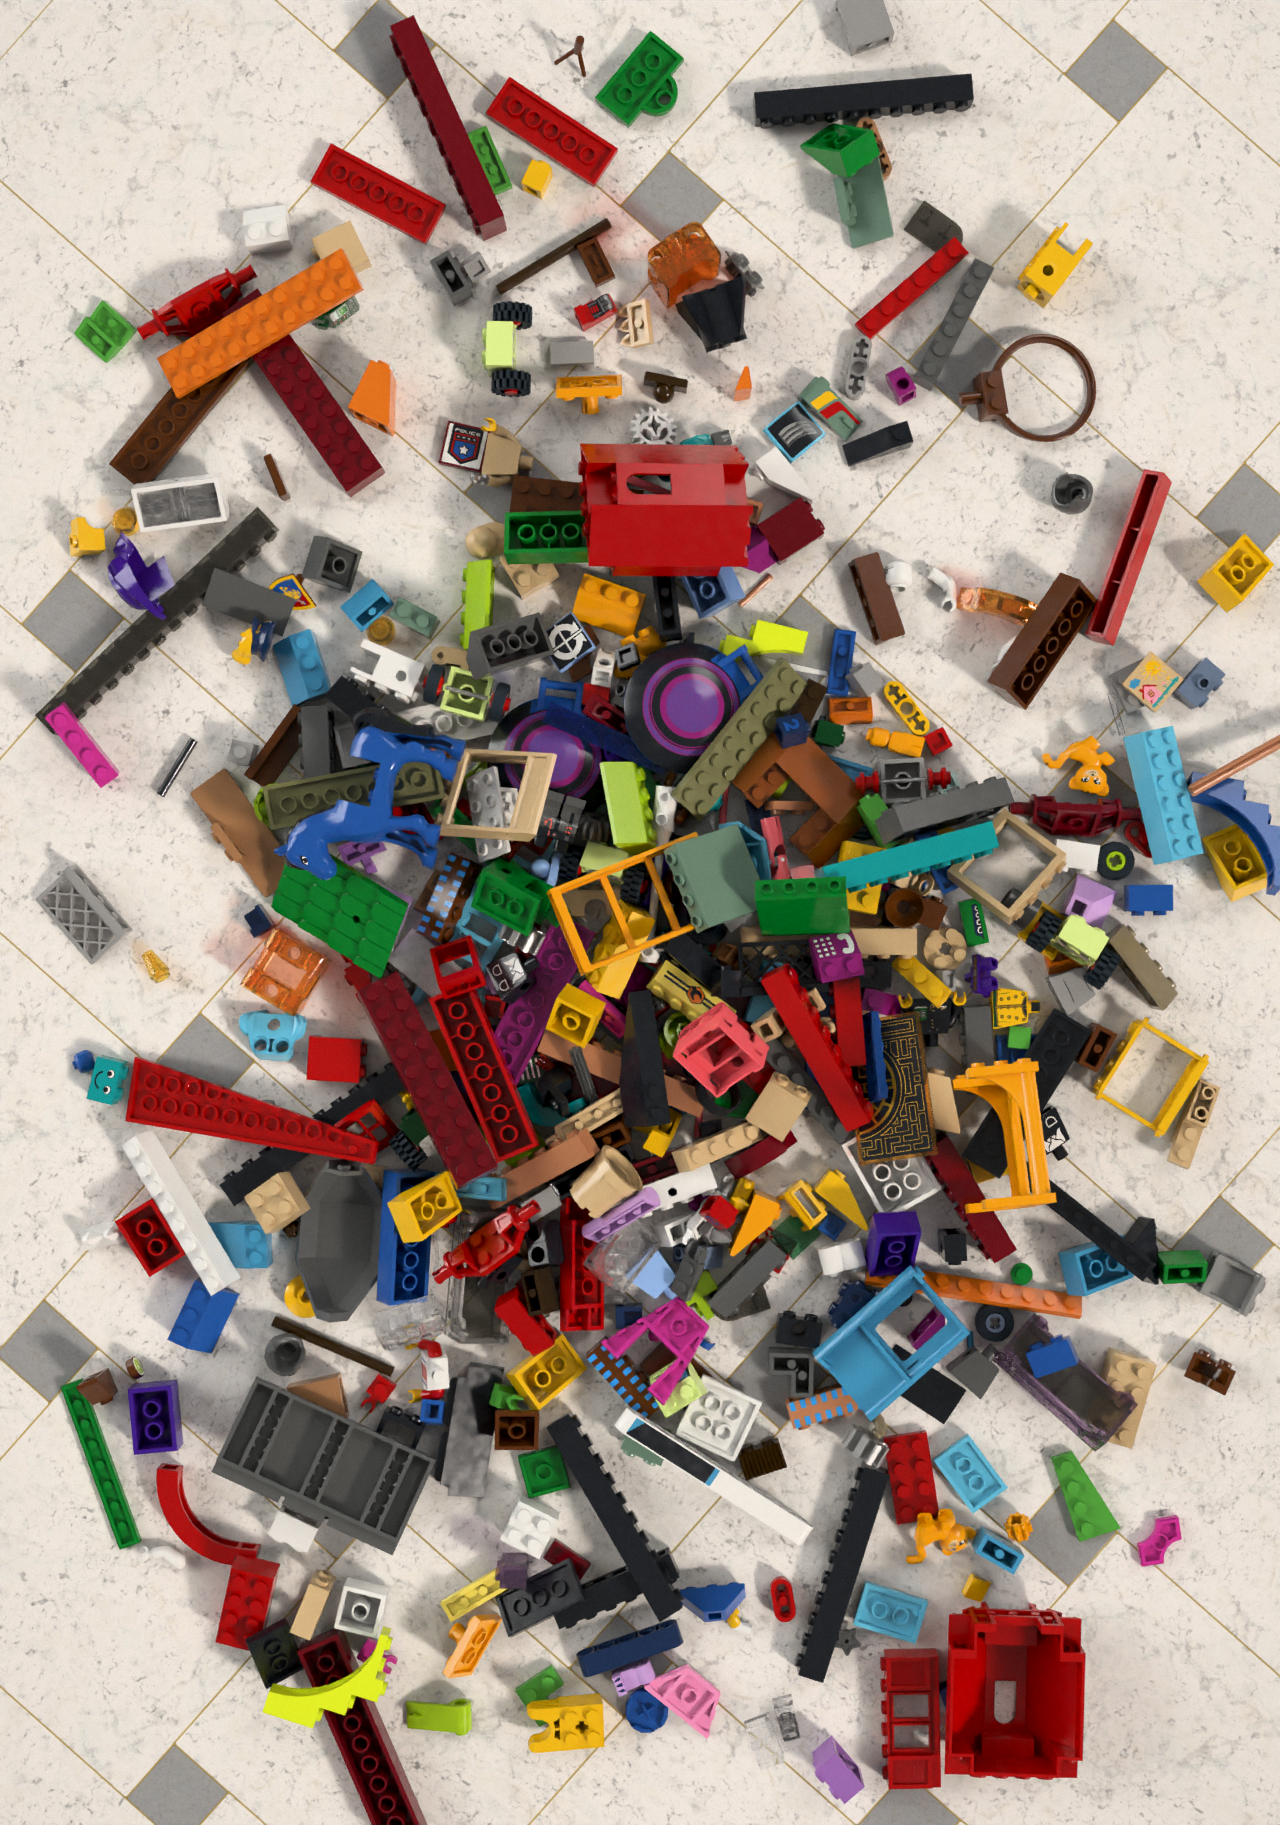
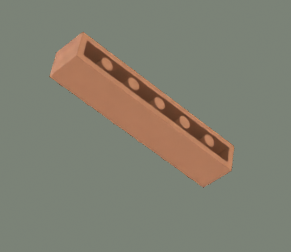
(546, 1164)

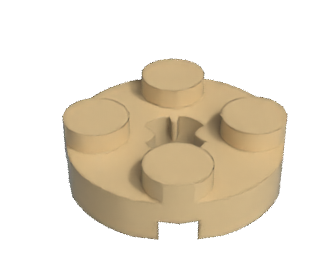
(933, 944)

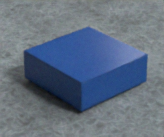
(831, 1225)

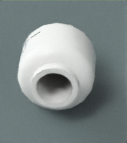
(898, 575)

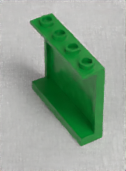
(802, 906)

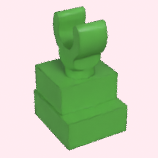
(504, 1397)

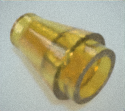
(155, 966)

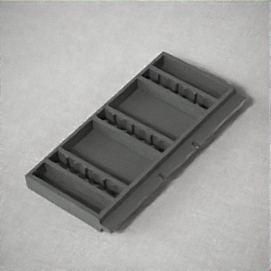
(324, 1465)

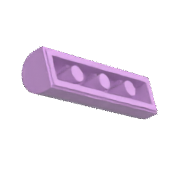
(621, 1215)

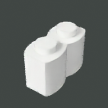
(841, 1257)

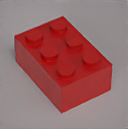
(150, 1237)

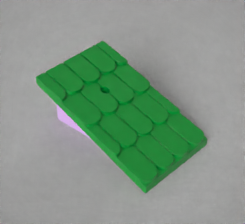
(345, 912)

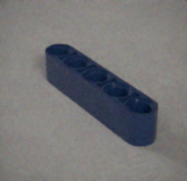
(629, 1648)

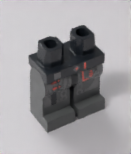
(562, 826)

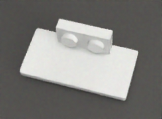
(490, 808)

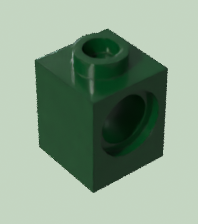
(827, 733)

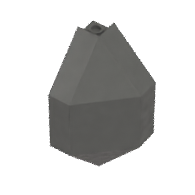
(339, 1239)

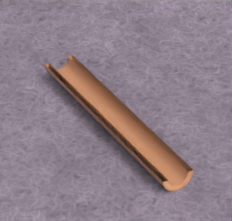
(755, 590)

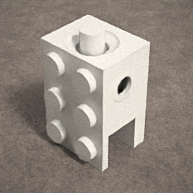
(393, 673)

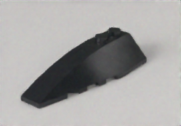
(641, 1066)

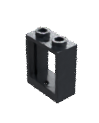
(412, 1421)

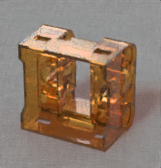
(682, 262)
(287, 999)

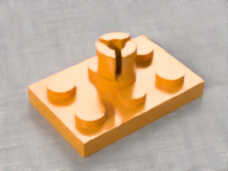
(589, 389)
(470, 1644)

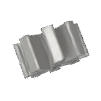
(527, 944)
(865, 1446)

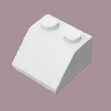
(267, 230)

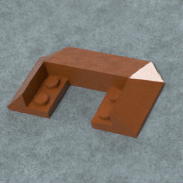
(819, 781)

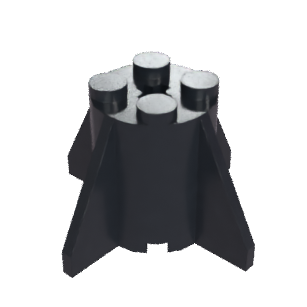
(716, 313)

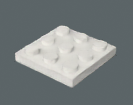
(719, 1418)

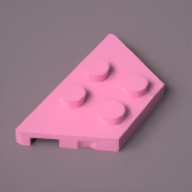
(687, 1696)

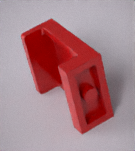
(336, 1059)

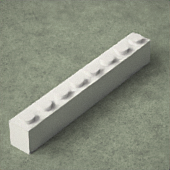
(181, 1212)

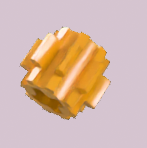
(1018, 1527)

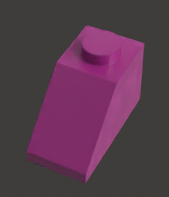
(880, 1001)

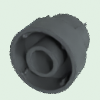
(1029, 911)

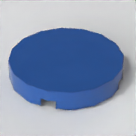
(645, 1711)

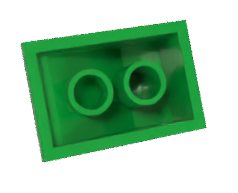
(842, 148)

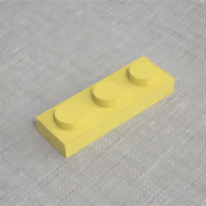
(471, 1596)

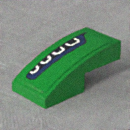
(973, 922)

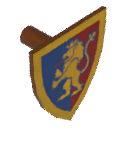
(292, 587)

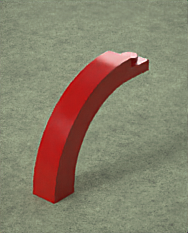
(186, 1524)

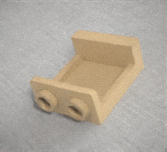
(778, 1106)

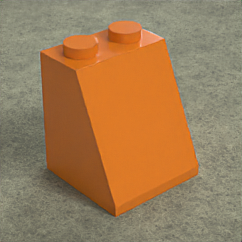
(376, 398)

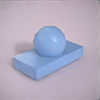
(547, 870)

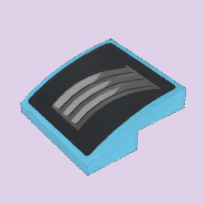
(794, 432)

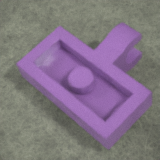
(356, 852)

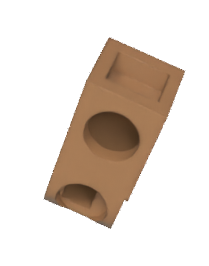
(728, 956)

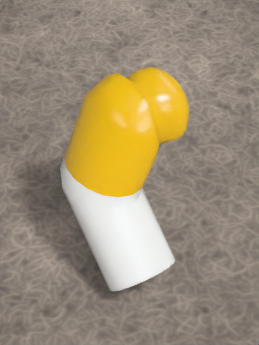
(737, 1625)

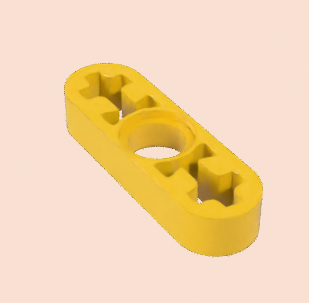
(908, 699)

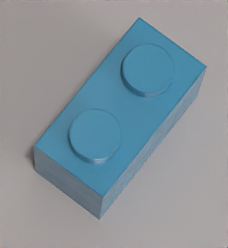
(367, 605)
(997, 1550)

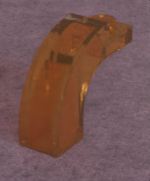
(996, 603)

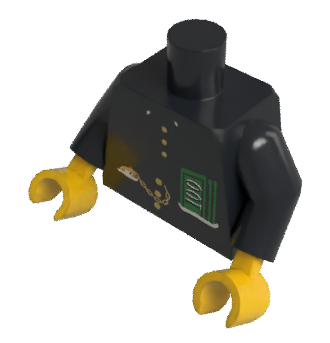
(933, 1019)

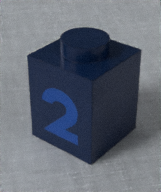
(791, 730)

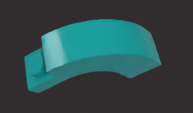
(545, 1116)

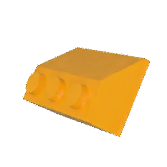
(608, 605)

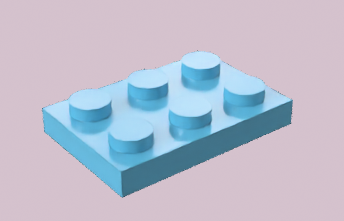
(970, 1473)
(890, 1612)

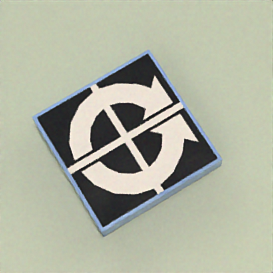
(569, 642)

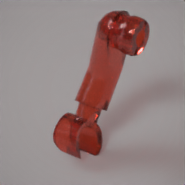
(546, 1064)

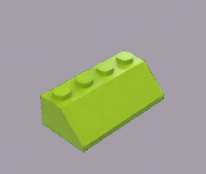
(477, 598)
(628, 807)

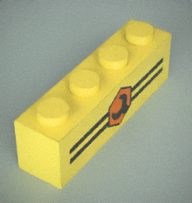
(682, 991)

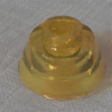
(125, 521)
(386, 628)

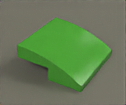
(105, 331)

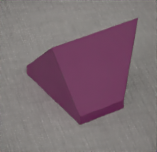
(759, 552)

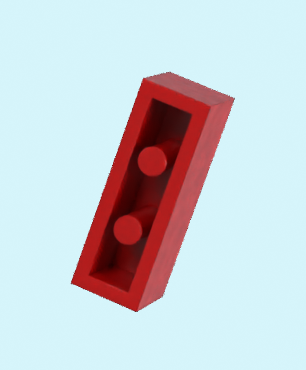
(533, 1331)

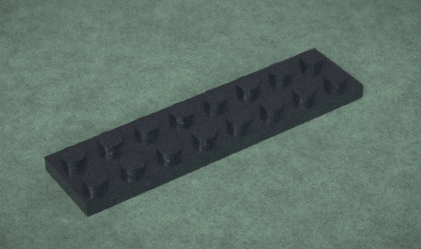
(1055, 1051)

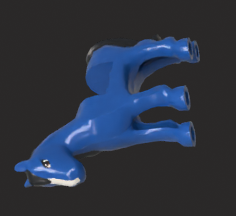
(391, 743)

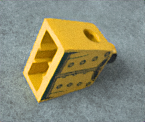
(1011, 1007)

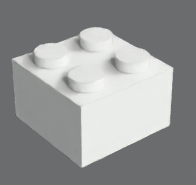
(530, 1526)
(361, 1607)

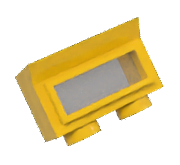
(804, 1204)

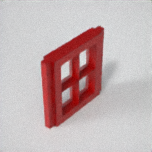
(381, 1118)

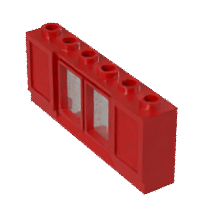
(911, 1718)

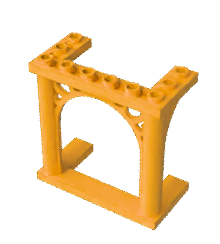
(1007, 1090)

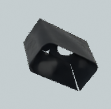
(552, 1247)

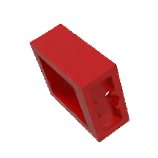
(472, 977)

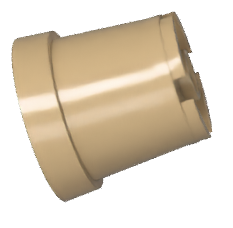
(605, 1182)

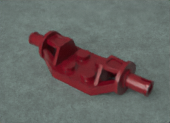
(1074, 818)

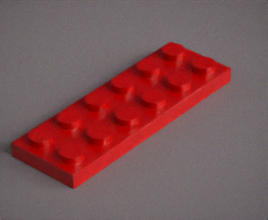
(551, 132)
(378, 194)

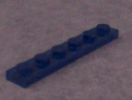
(597, 735)

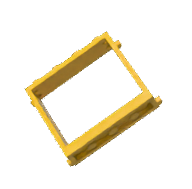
(1178, 1094)

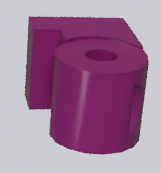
(901, 385)

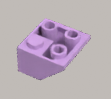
(1089, 901)

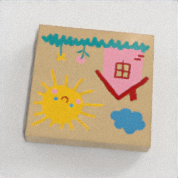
(1152, 682)

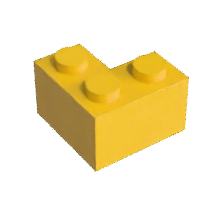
(660, 1136)

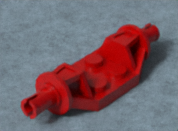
(199, 306)
(489, 1245)

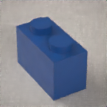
(1148, 898)
(1052, 1356)

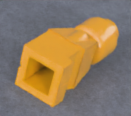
(896, 742)

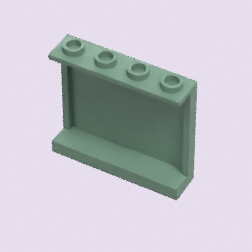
(714, 877)

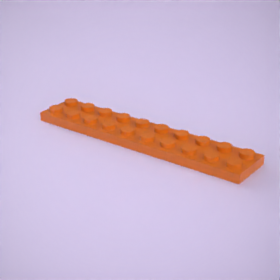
(260, 323)

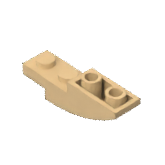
(1191, 1123)

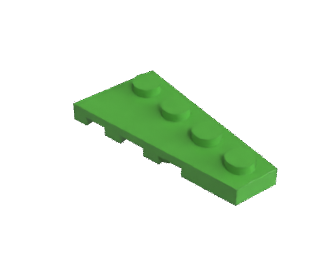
(1084, 1503)

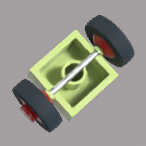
(465, 695)

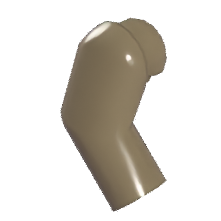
(880, 1428)

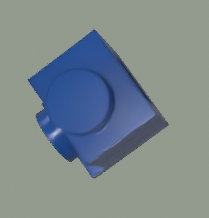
(432, 1412)

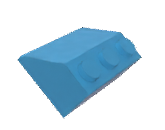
(302, 667)

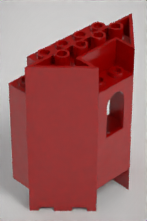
(665, 534)
(1049, 1670)

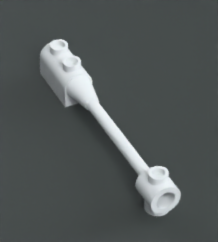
(663, 822)

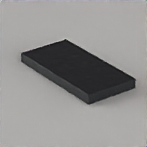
(544, 1597)

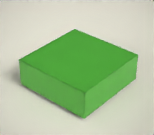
(1018, 1037)

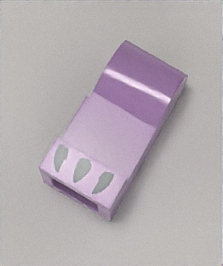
(632, 1676)

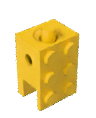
(1049, 268)

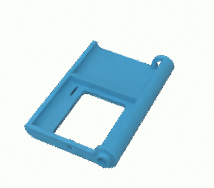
(867, 1363)

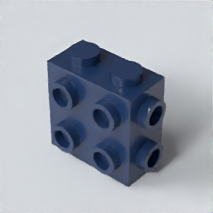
(852, 1298)

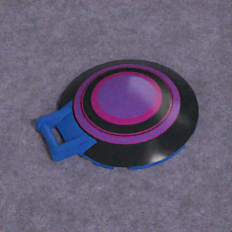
(684, 700)
(577, 761)

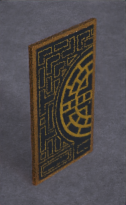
(904, 1121)

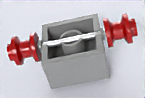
(902, 780)

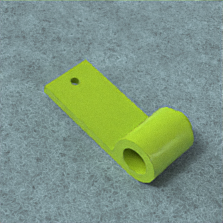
(450, 1717)

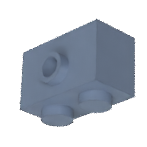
(1199, 683)

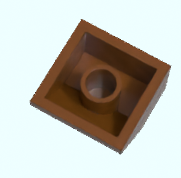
(516, 1429)

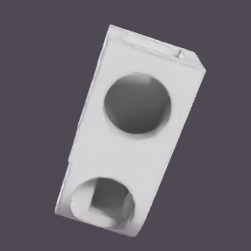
(603, 668)

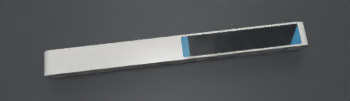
(713, 1475)

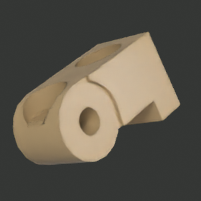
(450, 656)

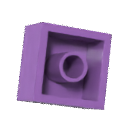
(837, 1770)

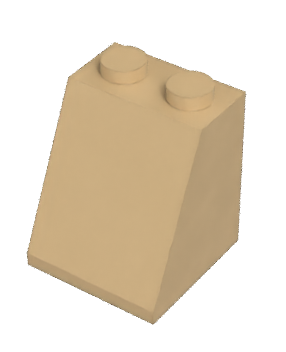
(943, 1101)

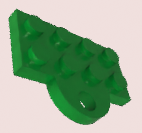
(642, 81)

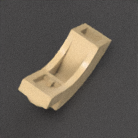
(771, 1024)

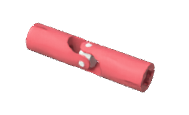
(773, 834)

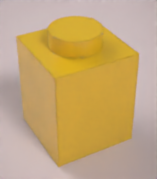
(537, 178)

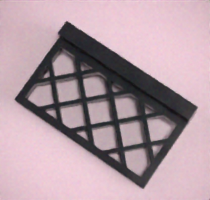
(756, 988)

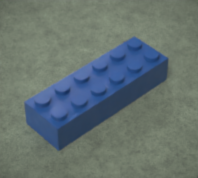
(401, 1266)

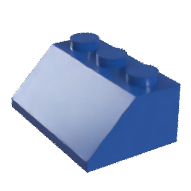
(202, 1318)

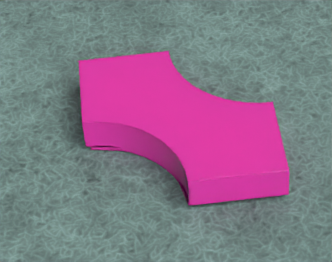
(1164, 1534)

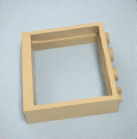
(1030, 895)

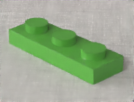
(490, 160)

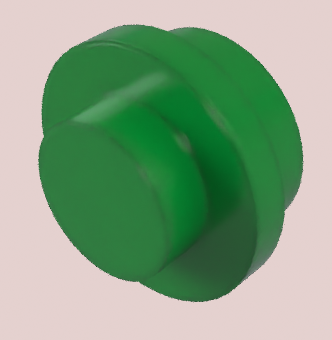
(1021, 1273)

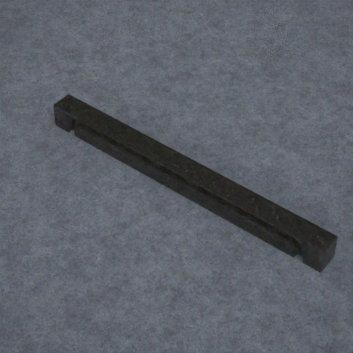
(150, 631)

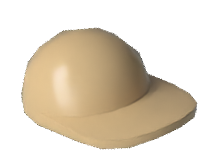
(486, 540)

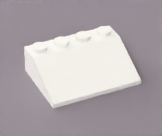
(893, 1184)

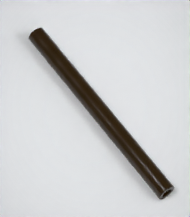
(553, 256)
(333, 1346)

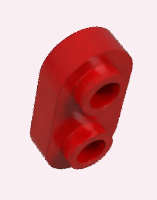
(1139, 841)
(782, 1598)

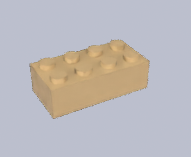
(1130, 1374)

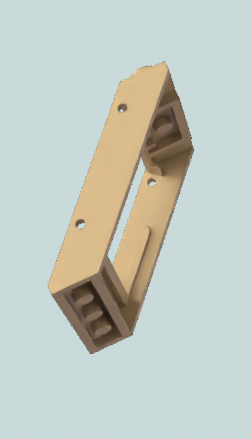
(528, 803)

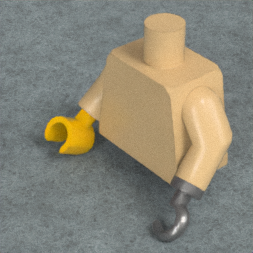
(501, 458)

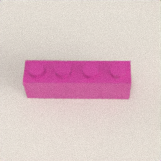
(82, 744)

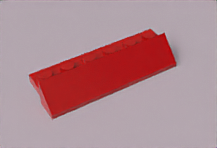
(579, 1288)

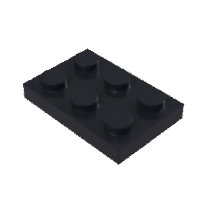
(275, 1653)

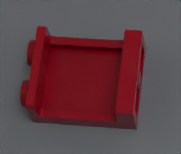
(791, 529)

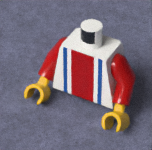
(434, 1371)

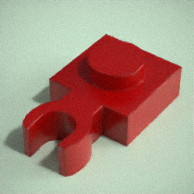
(379, 1391)

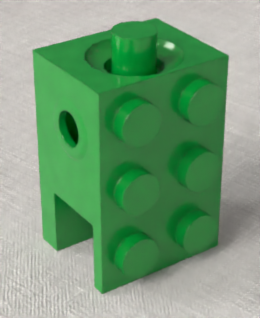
(511, 896)

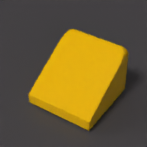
(975, 1588)

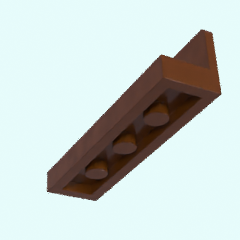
(876, 598)
(277, 750)

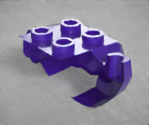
(137, 583)

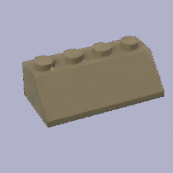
(1140, 968)

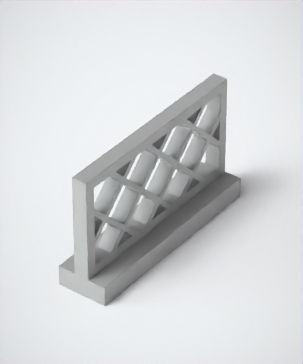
(94, 899)

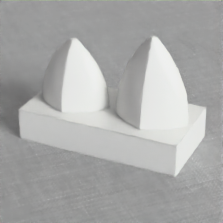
(101, 1235)

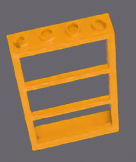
(568, 926)

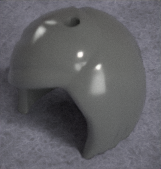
(1068, 493)
(285, 1354)

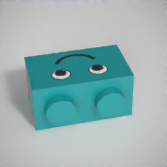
(107, 1080)

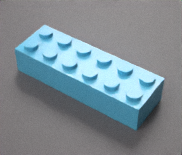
(1163, 795)

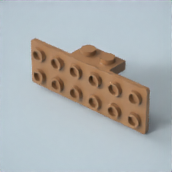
(240, 830)

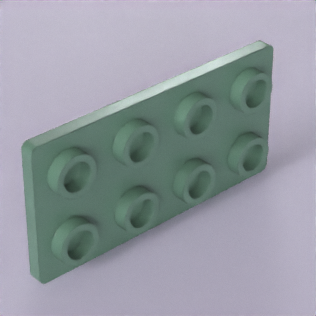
(864, 205)

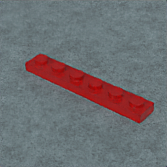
(912, 288)

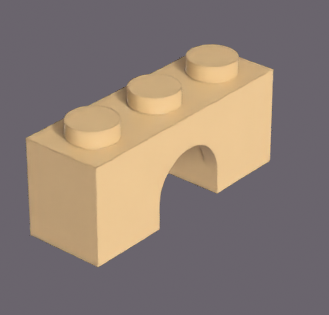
(577, 899)

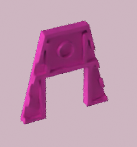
(677, 1329)

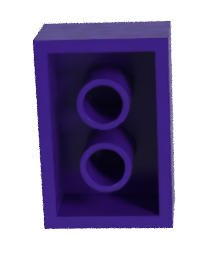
(892, 1242)
(155, 1417)

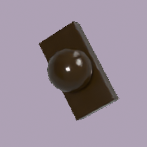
(665, 386)

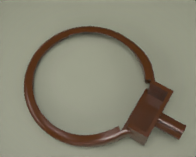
(991, 397)

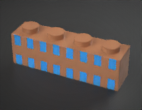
(824, 1405)

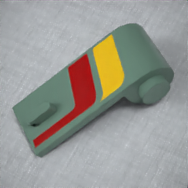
(830, 407)

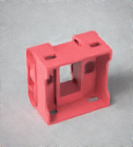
(734, 1063)

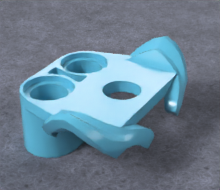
(256, 1027)

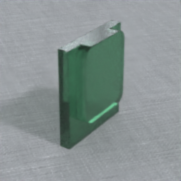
(792, 1238)

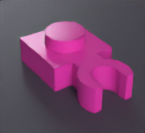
(368, 1648)

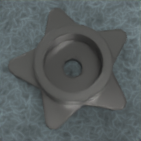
(853, 1642)

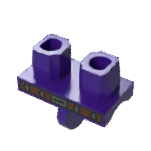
(980, 975)

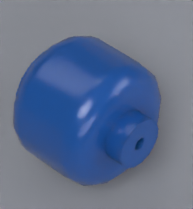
(84, 1061)

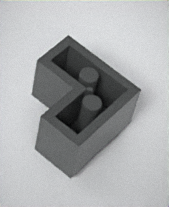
(797, 1364)

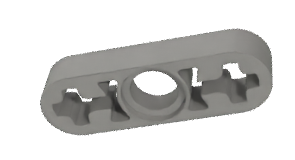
(850, 373)

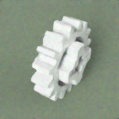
(655, 424)

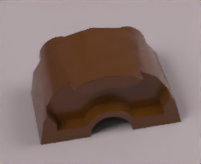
(1210, 1372)

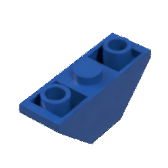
(714, 1601)

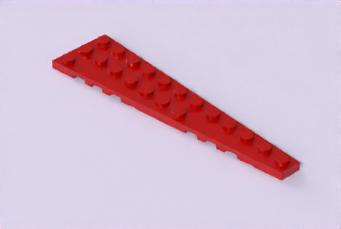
(193, 1105)

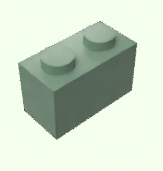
(414, 618)

